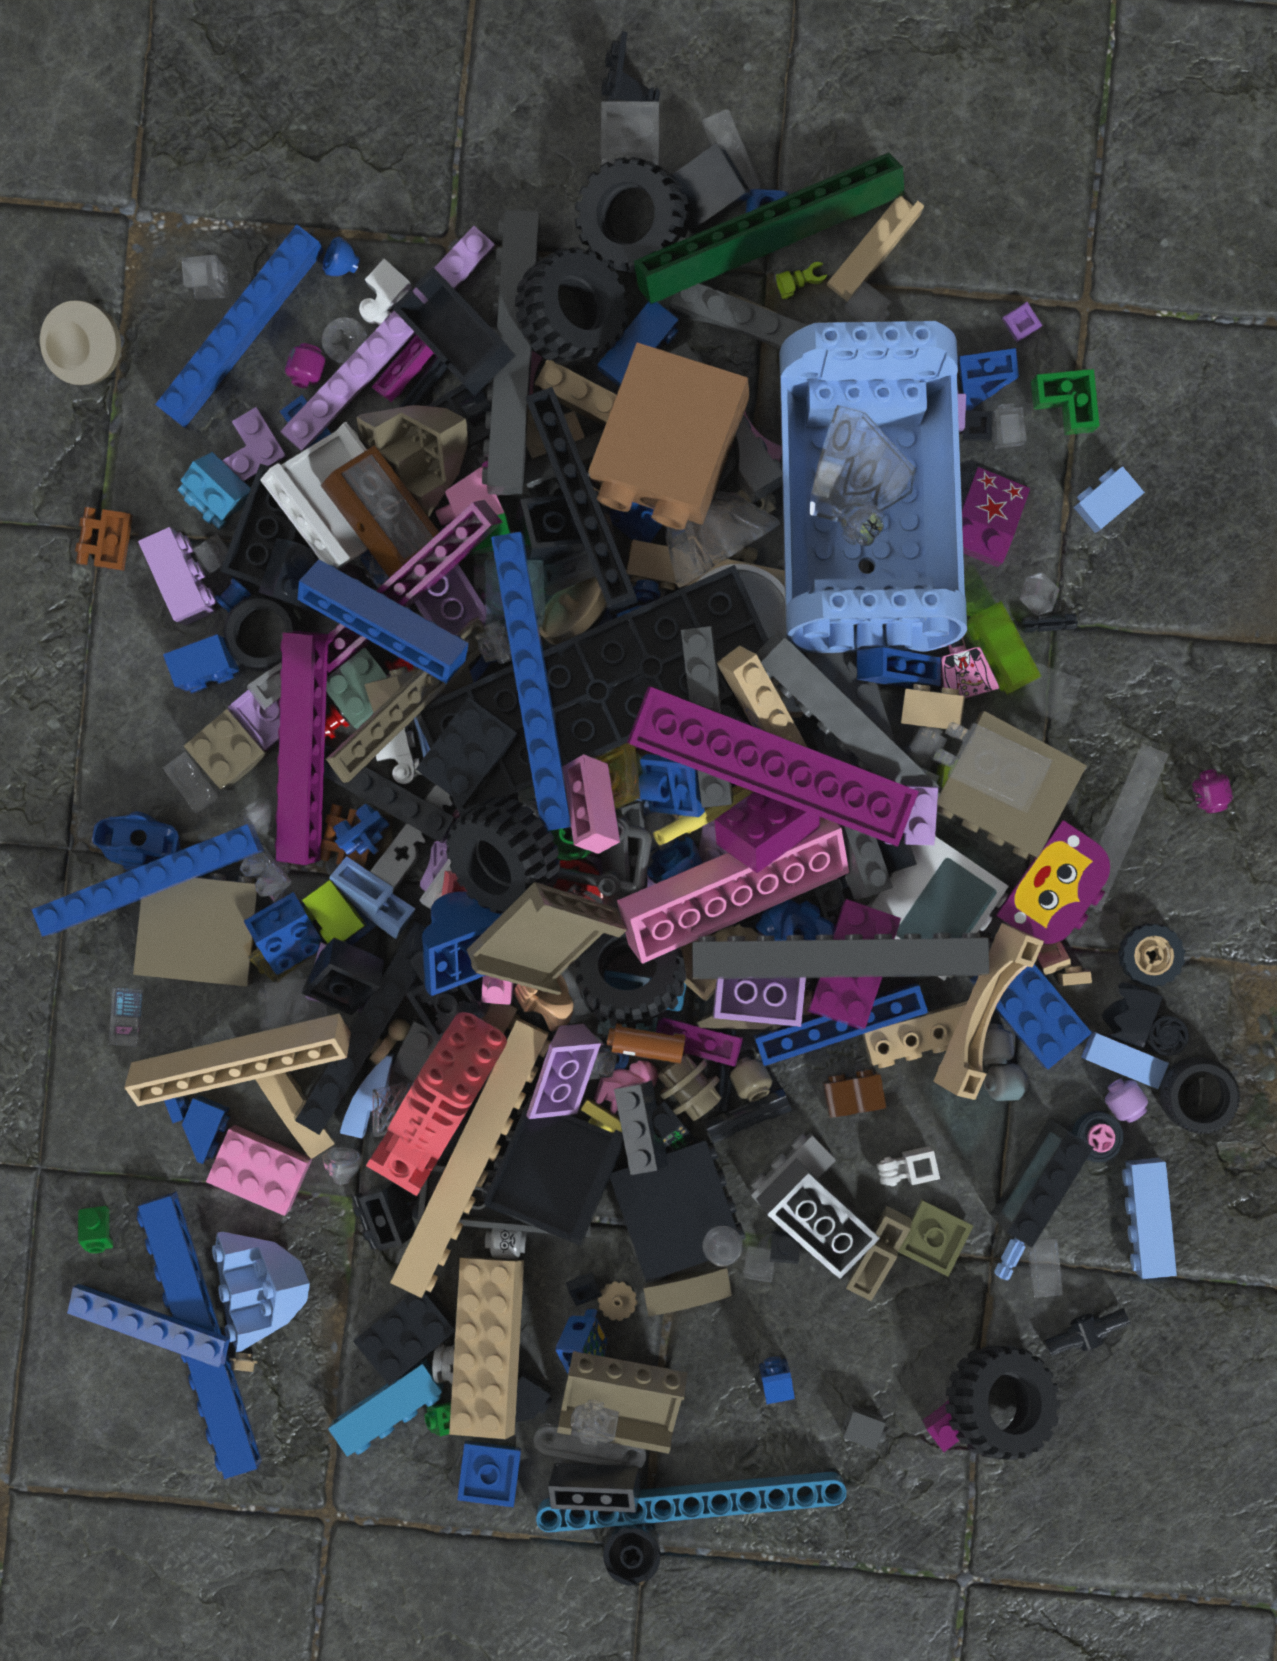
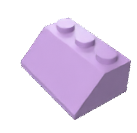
(564, 1072)

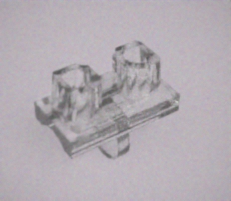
(270, 875)

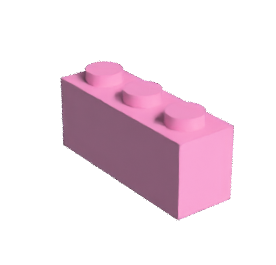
(591, 804)

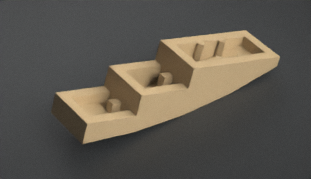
(286, 1099)

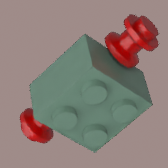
(348, 689)

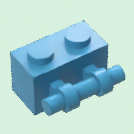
(213, 489)

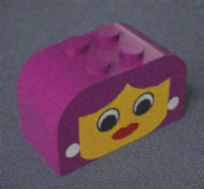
(1058, 886)

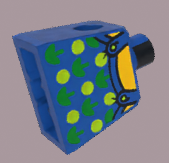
(582, 1335)

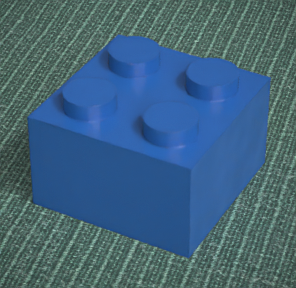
(200, 664)

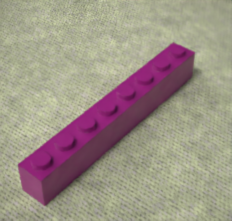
(421, 572)
(301, 747)

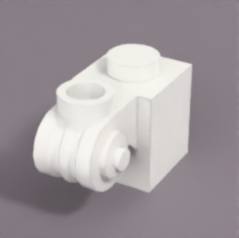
(389, 287)
(401, 750)
(916, 1165)

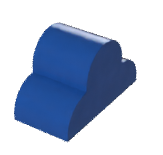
(454, 928)

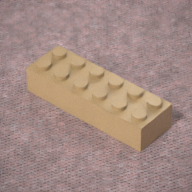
(486, 1347)

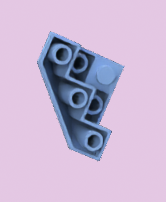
(258, 1287)

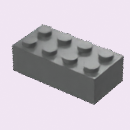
(817, 1218)

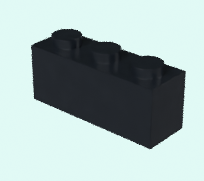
(594, 1487)

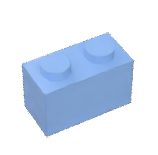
(1108, 499)

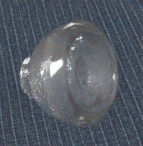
(259, 814)
(341, 1163)
(722, 1246)

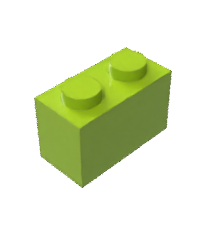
(333, 913)

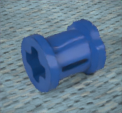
(232, 595)

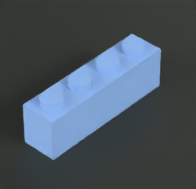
(1150, 1218)

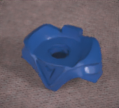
(115, 834)
(794, 919)

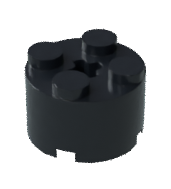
(638, 1565)

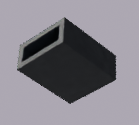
(711, 187)

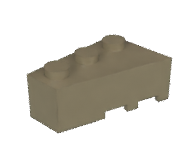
(382, 689)

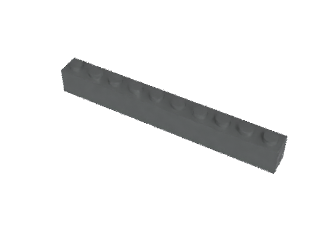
(512, 384)
(840, 957)

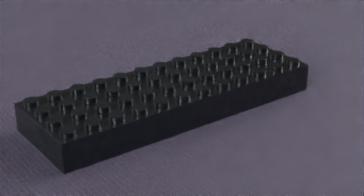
(604, 675)

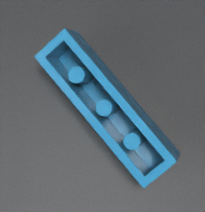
(385, 1408)

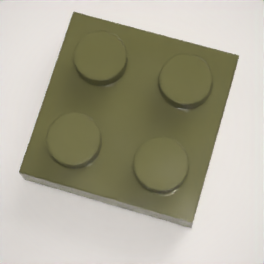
(935, 1237)

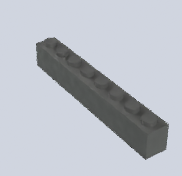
(838, 714)

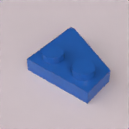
(986, 374)

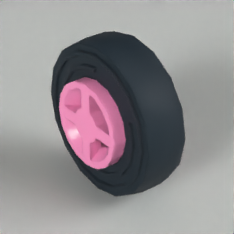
(1108, 1136)

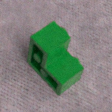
(1074, 393)

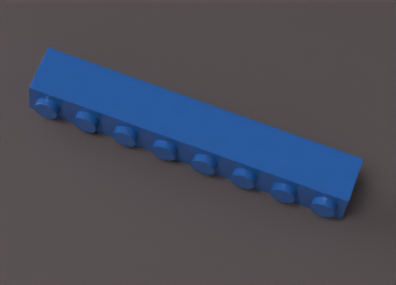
(240, 326)
(147, 880)

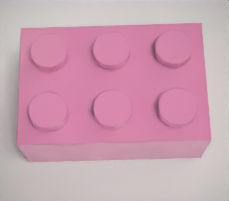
(259, 1170)

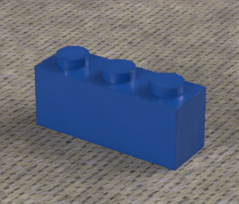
(650, 327)
(898, 667)

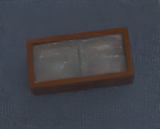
(380, 509)

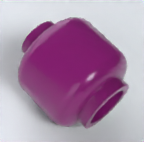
(305, 365)

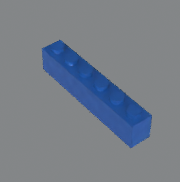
(382, 621)
(822, 1031)

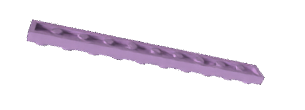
(379, 348)

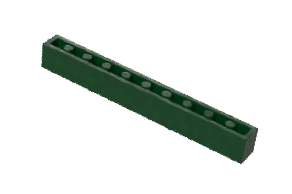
(769, 227)

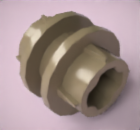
(689, 1087)

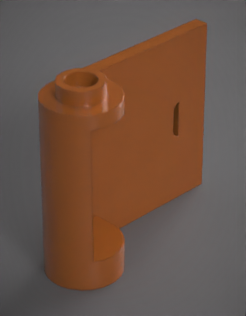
(646, 1043)

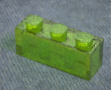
(1003, 648)

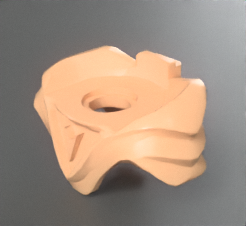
(554, 1008)

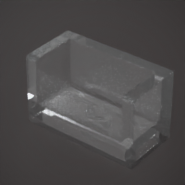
(206, 277)

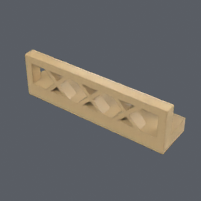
(875, 247)

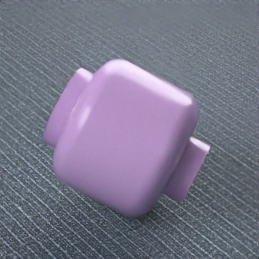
(1126, 1100)

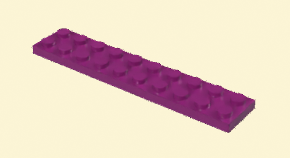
(772, 766)

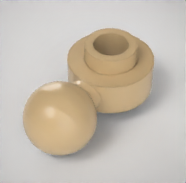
(397, 1031)

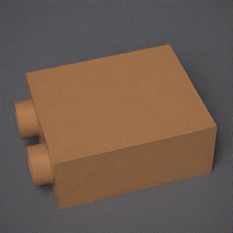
(668, 436)

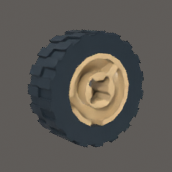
(1138, 965)

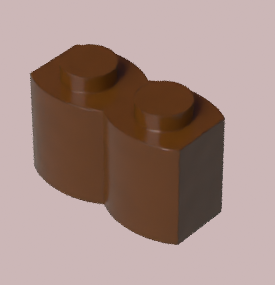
(854, 1094)

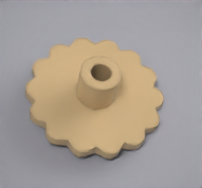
(617, 1301)

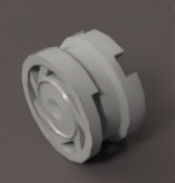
(443, 1363)

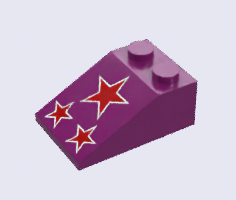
(991, 516)

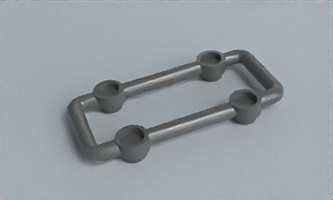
(610, 881)

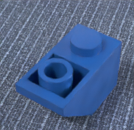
(202, 1126)
(776, 1380)

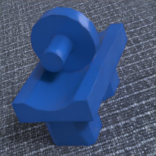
(363, 835)

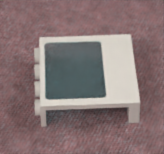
(941, 894)

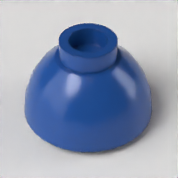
(340, 258)

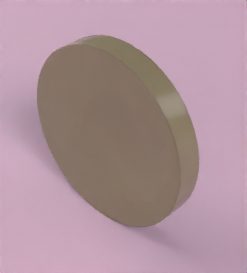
(80, 342)

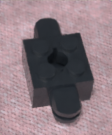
(440, 1009)

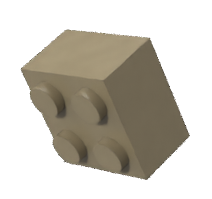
(226, 750)

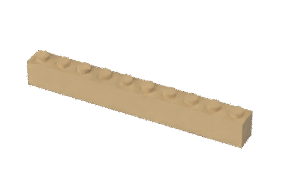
(469, 1158)

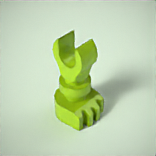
(787, 283)

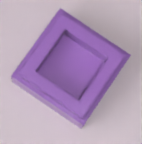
(1022, 322)

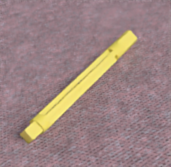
(688, 824)

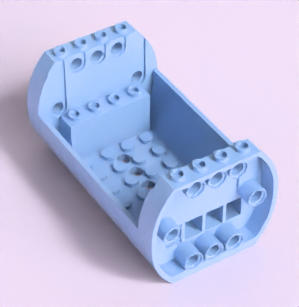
(909, 389)

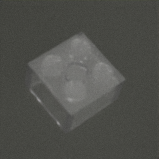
(629, 131)

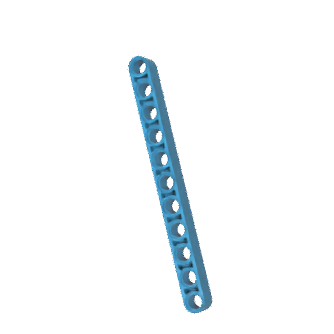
(706, 1507)

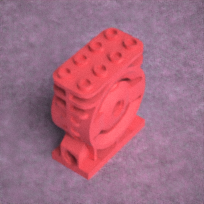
(438, 1101)

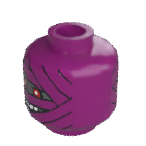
(1212, 791)

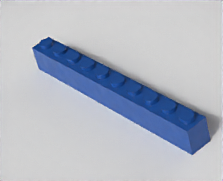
(531, 680)
(190, 1302)

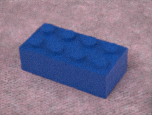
(1040, 1017)

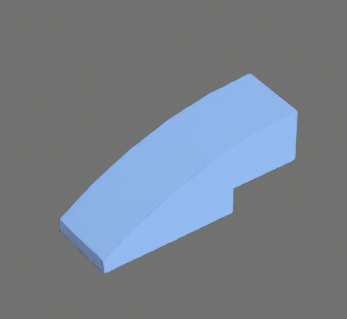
(372, 897)
(1124, 1060)
(359, 1110)

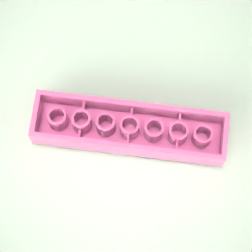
(726, 893)

